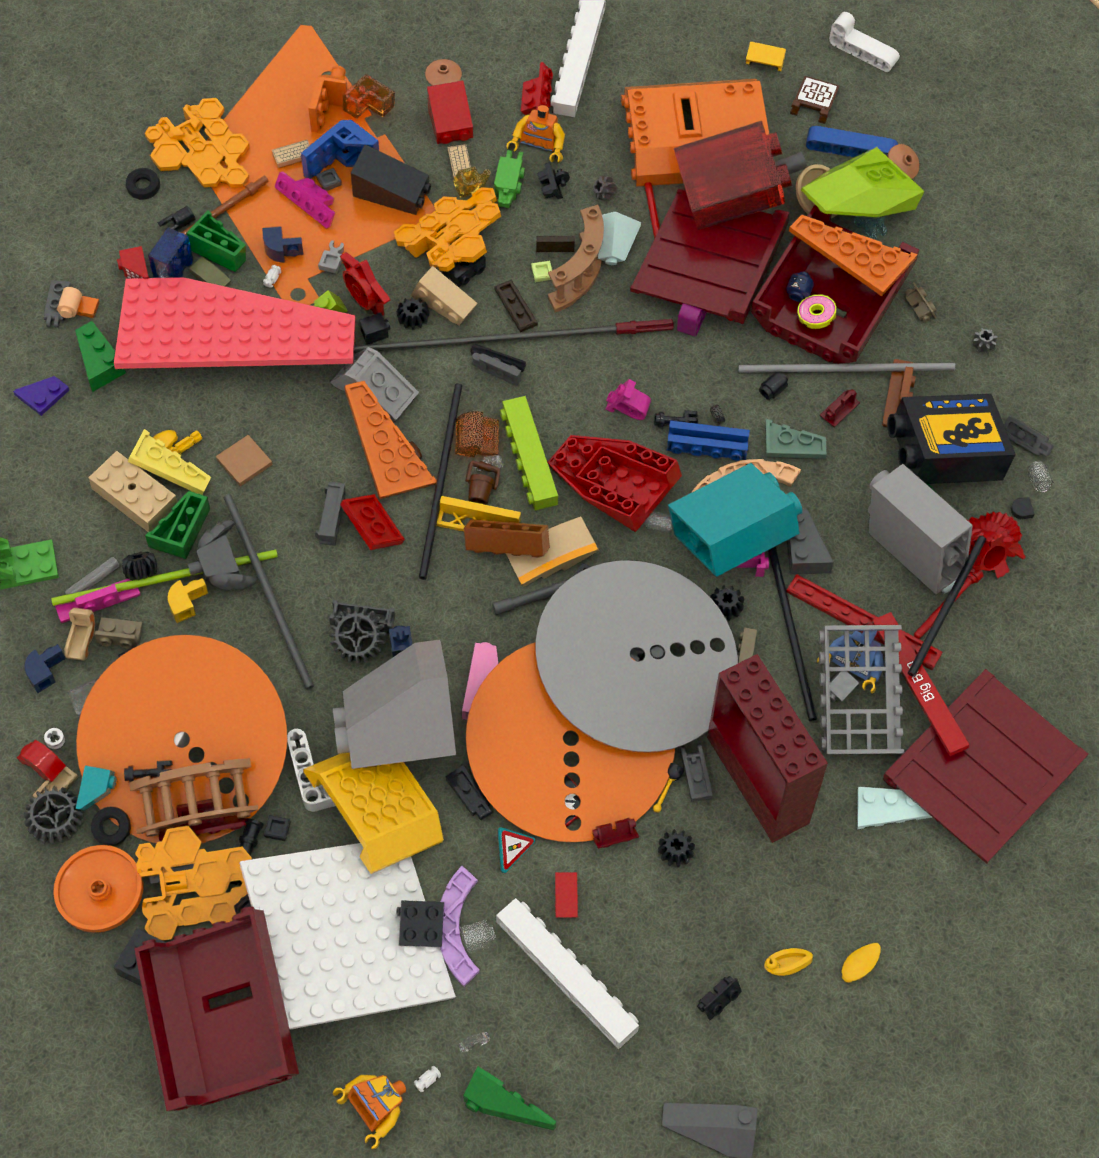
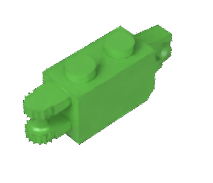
(508, 178)

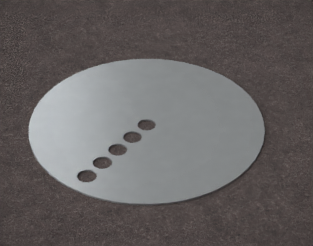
(588, 665)

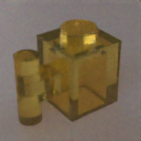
(469, 181)

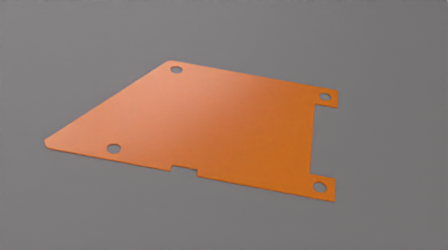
(275, 116)

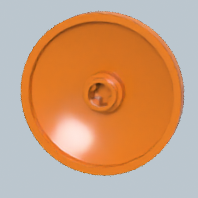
(98, 888)

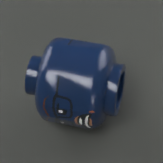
(799, 286)

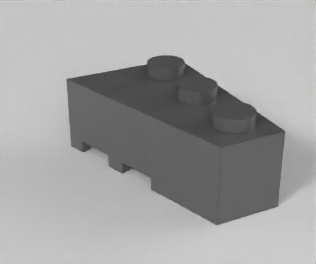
(807, 550)

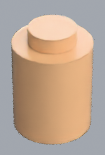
(69, 302)

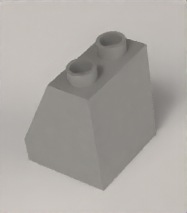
(398, 710)

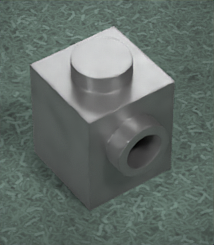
(841, 686)

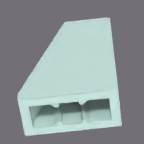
(617, 237)

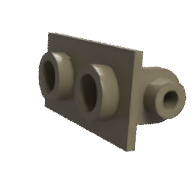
(925, 309)

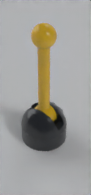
(675, 773)

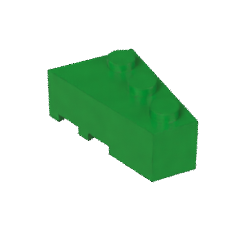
(216, 243)
(181, 526)

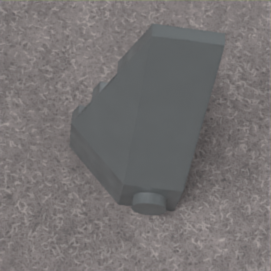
(715, 1126)

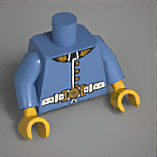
(857, 658)

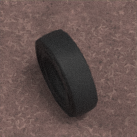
(142, 193)
(97, 826)

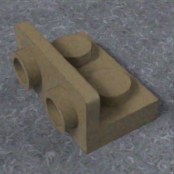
(119, 632)

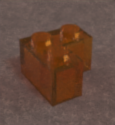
(368, 94)

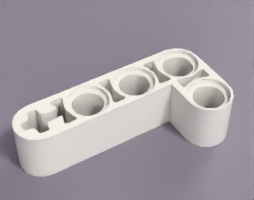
(861, 45)
(306, 788)

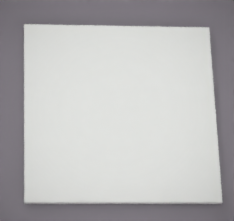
(340, 935)

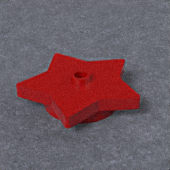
(363, 285)

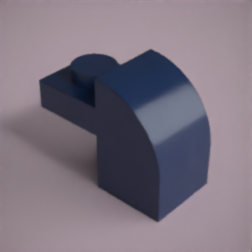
(277, 247)
(38, 667)

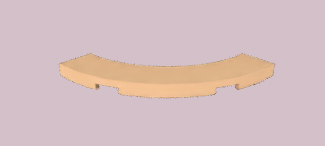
(783, 472)

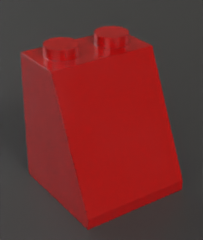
(449, 112)

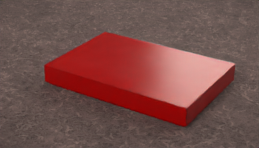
(372, 522)

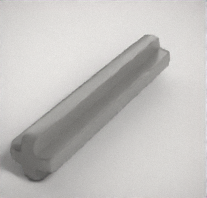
(94, 576)

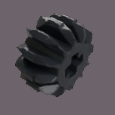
(412, 313)
(139, 565)
(728, 595)
(669, 852)

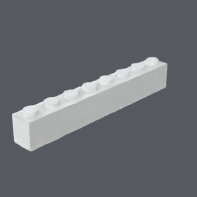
(578, 58)
(567, 973)

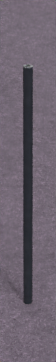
(440, 482)
(792, 634)

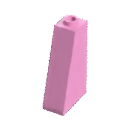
(482, 664)

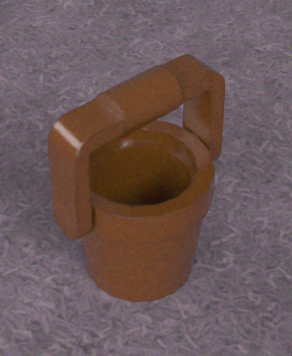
(479, 484)

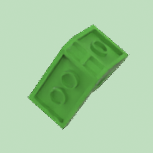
(26, 563)

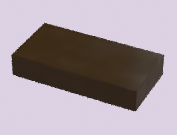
(555, 243)

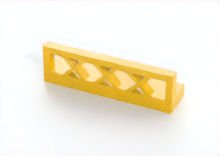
(474, 511)

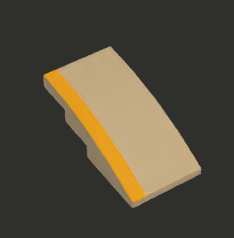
(569, 545)

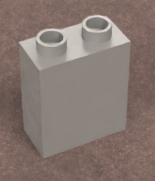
(918, 527)

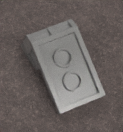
(385, 382)

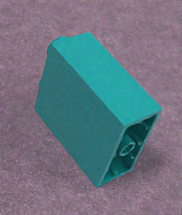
(735, 518)

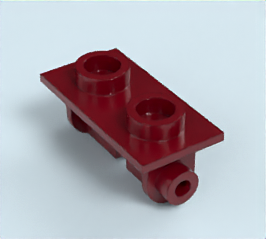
(840, 407)
(606, 836)

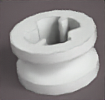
(54, 731)

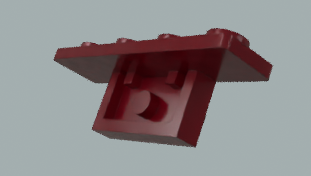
(210, 825)

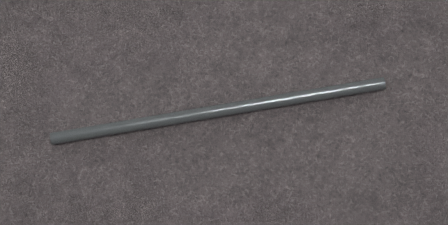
(268, 592)

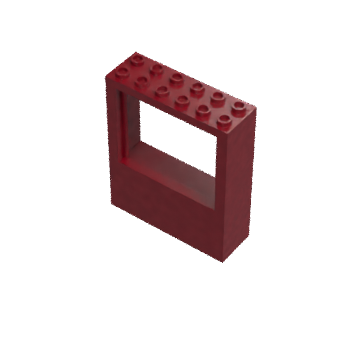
(765, 748)

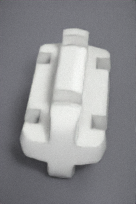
(272, 276)
(427, 1078)

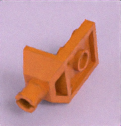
(326, 92)

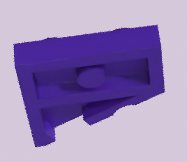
(42, 394)

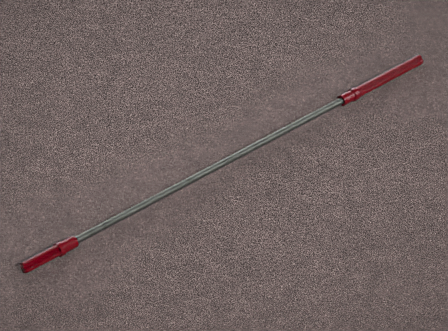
(620, 328)

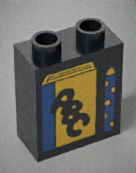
(952, 438)

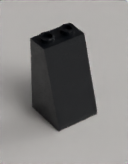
(388, 181)

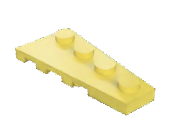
(159, 460)

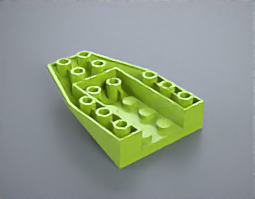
(864, 187)

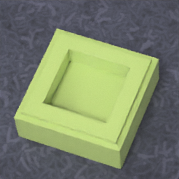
(540, 271)

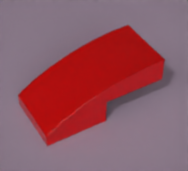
(566, 894)

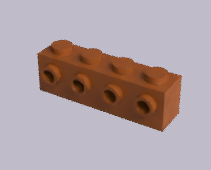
(506, 538)

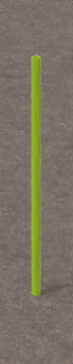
(157, 579)

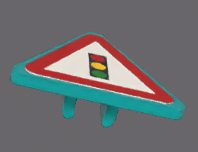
(512, 847)

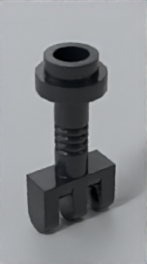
(688, 416)
(130, 773)

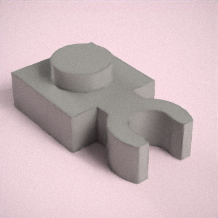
(331, 259)

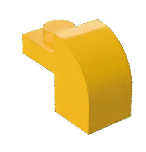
(181, 596)

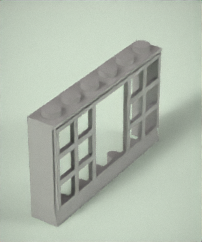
(893, 689)

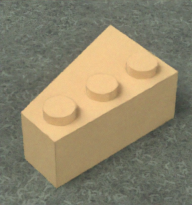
(444, 296)

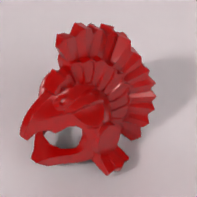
(1001, 541)

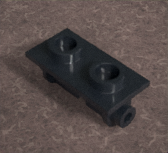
(727, 989)

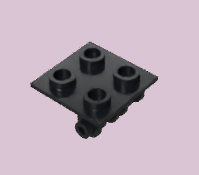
(420, 923)

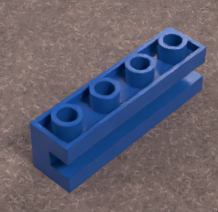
(708, 440)

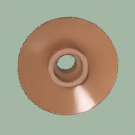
(436, 75)
(905, 159)

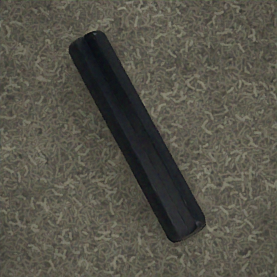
(520, 364)

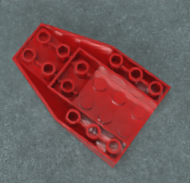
(616, 476)

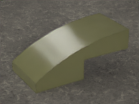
(209, 273)

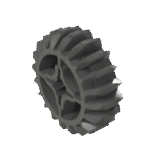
(357, 624)
(44, 817)

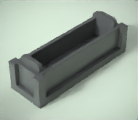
(331, 514)
(387, 616)

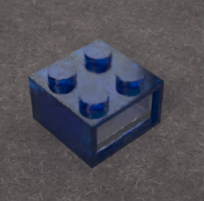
(170, 255)

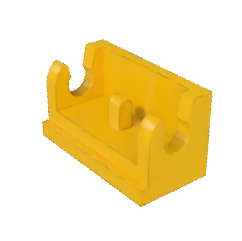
(766, 55)

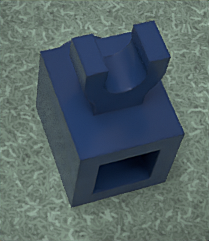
(400, 639)

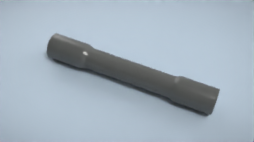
(511, 603)

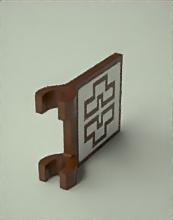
(815, 95)

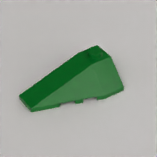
(490, 1097)

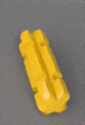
(186, 443)

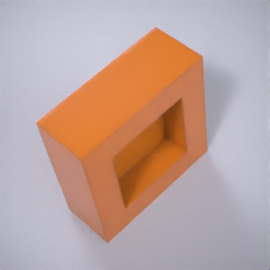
(88, 307)

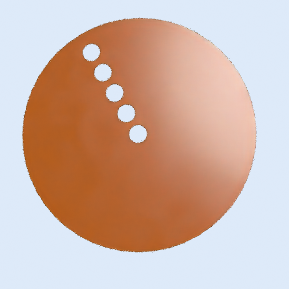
(188, 688)
(520, 765)

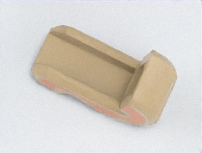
(80, 634)

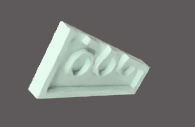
(885, 806)

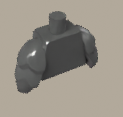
(218, 561)

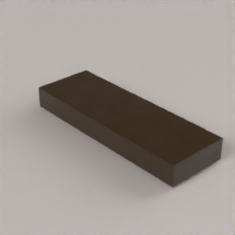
(515, 306)

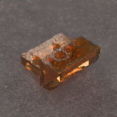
(476, 435)

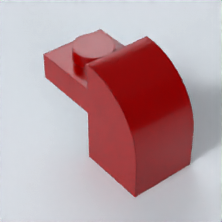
(41, 760)

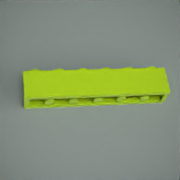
(529, 452)

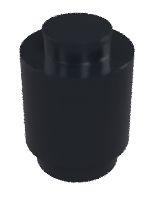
(773, 385)

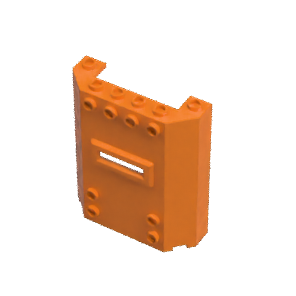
(659, 122)

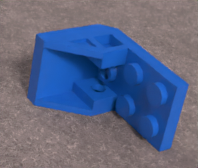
(332, 144)

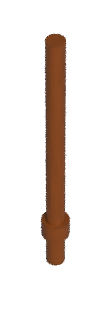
(250, 189)

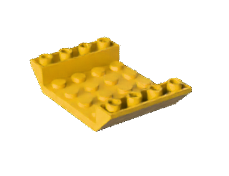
(381, 807)

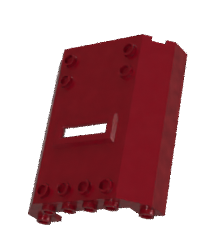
(845, 336)
(225, 1049)

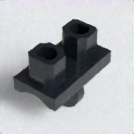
(555, 179)

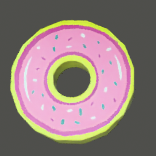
(813, 303)

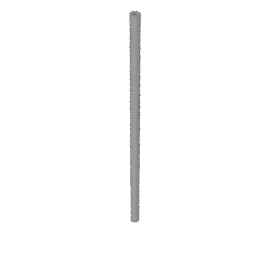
(846, 367)

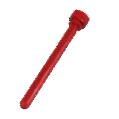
(652, 208)
(973, 577)

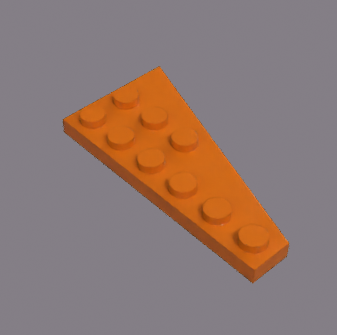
(856, 254)
(387, 451)

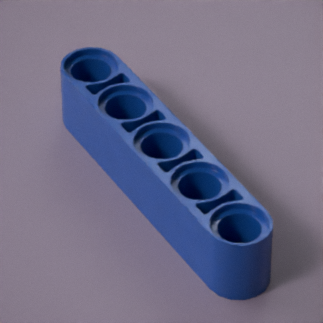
(845, 142)

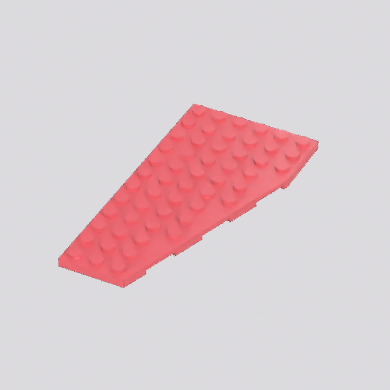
(219, 326)

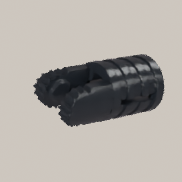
(179, 218)

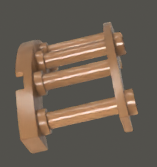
(582, 270)
(187, 775)

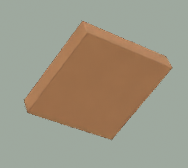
(244, 460)

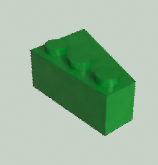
(97, 356)

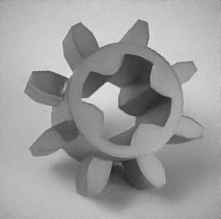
(604, 187)
(984, 340)

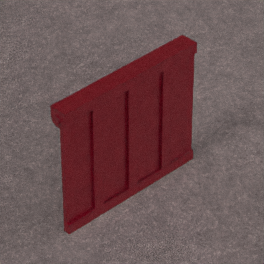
(710, 266)
(996, 782)

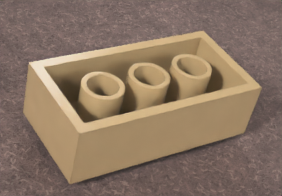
(132, 491)

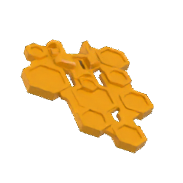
(204, 155)
(460, 223)
(209, 879)

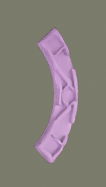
(452, 948)

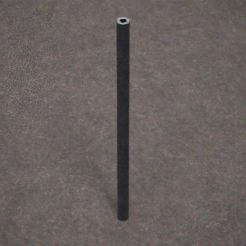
(946, 606)

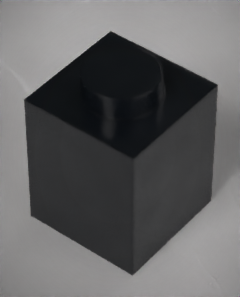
(374, 328)

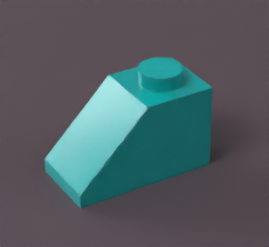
(95, 786)

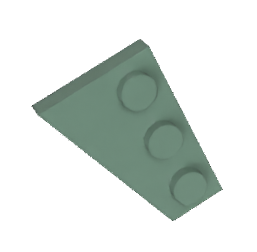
(790, 443)

